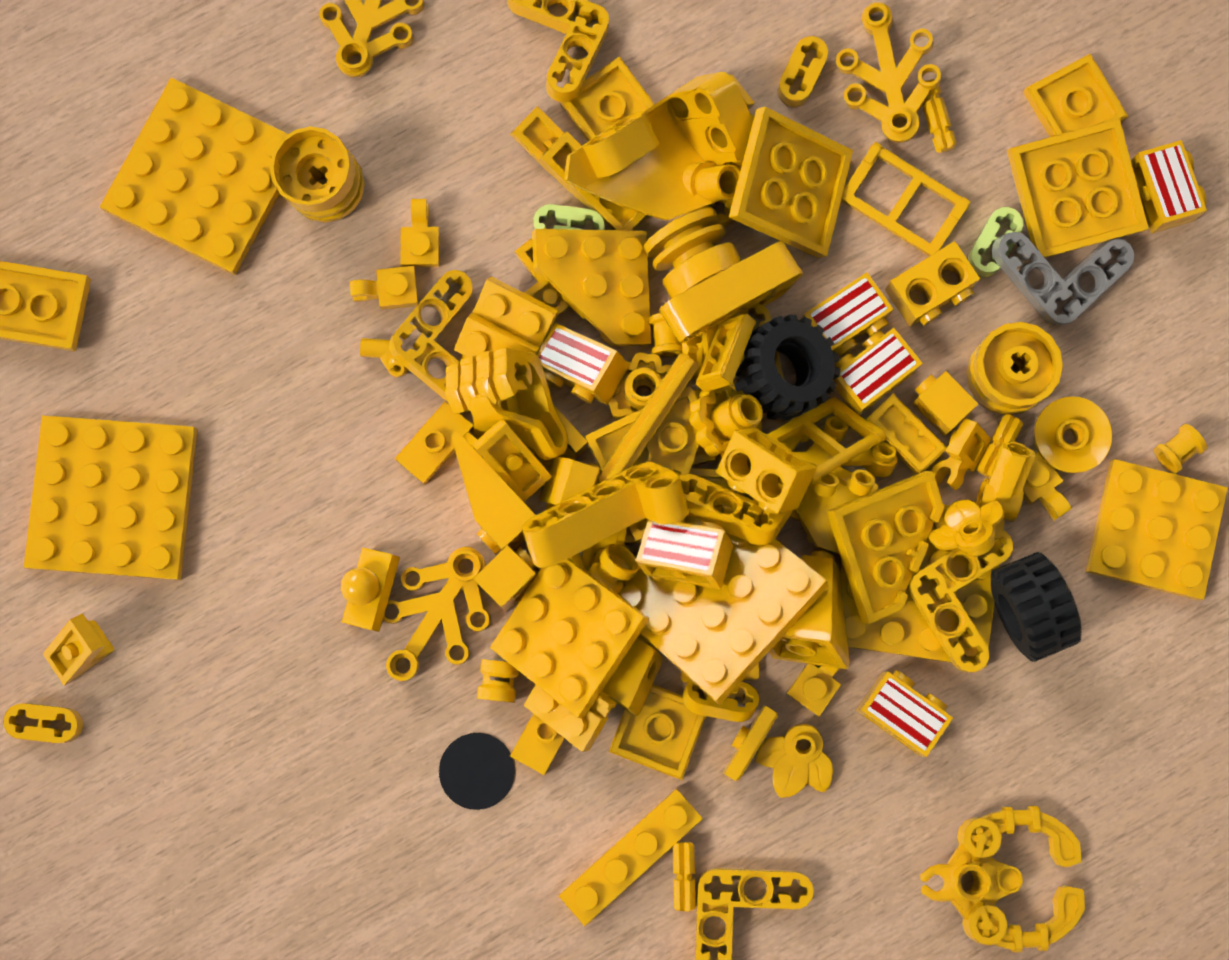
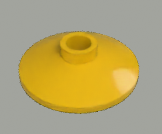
(1090, 429)

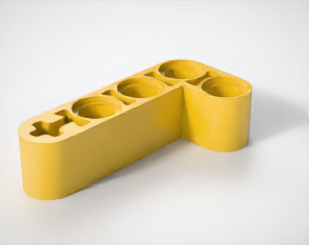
(751, 281)
(605, 510)

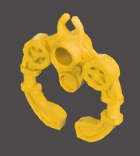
(994, 880)

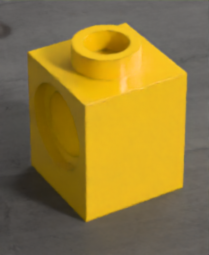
(943, 402)

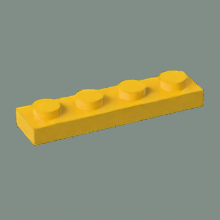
(630, 857)

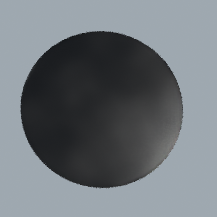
(476, 771)

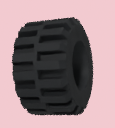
(810, 356)
(1036, 606)

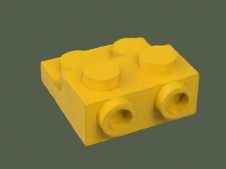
(505, 320)

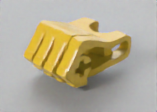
(511, 389)

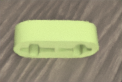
(567, 215)
(987, 238)

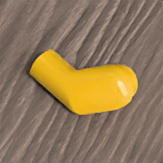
(380, 349)

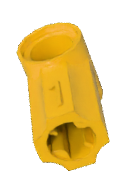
(1007, 479)

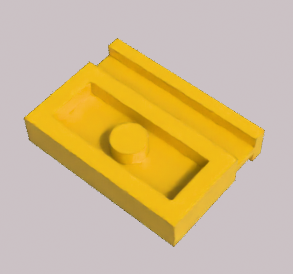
(578, 731)

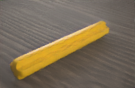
(650, 417)

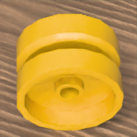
(1033, 356)

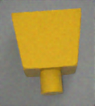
(634, 676)

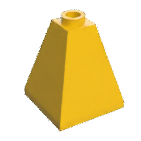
(821, 631)

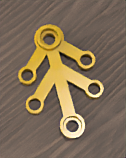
(367, 18)
(890, 78)
(878, 461)
(439, 607)

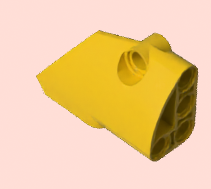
(672, 154)

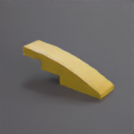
(550, 149)

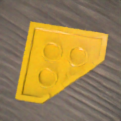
(599, 278)
(671, 445)
(885, 541)

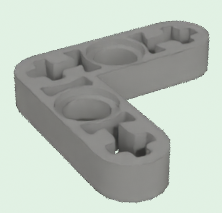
(1054, 286)

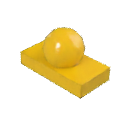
(368, 589)

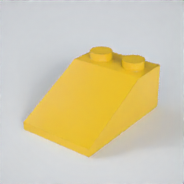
(492, 501)

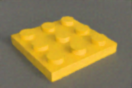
(791, 182)
(1077, 188)
(1156, 530)
(569, 634)

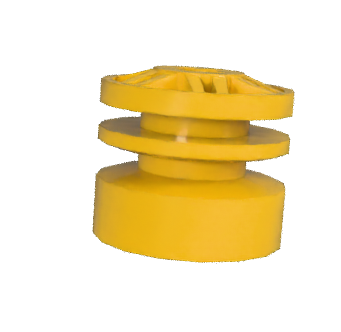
(305, 158)
(690, 250)

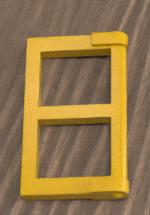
(918, 177)
(870, 432)

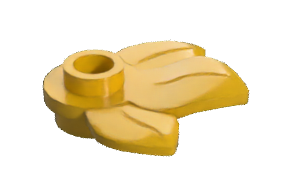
(968, 527)
(796, 767)

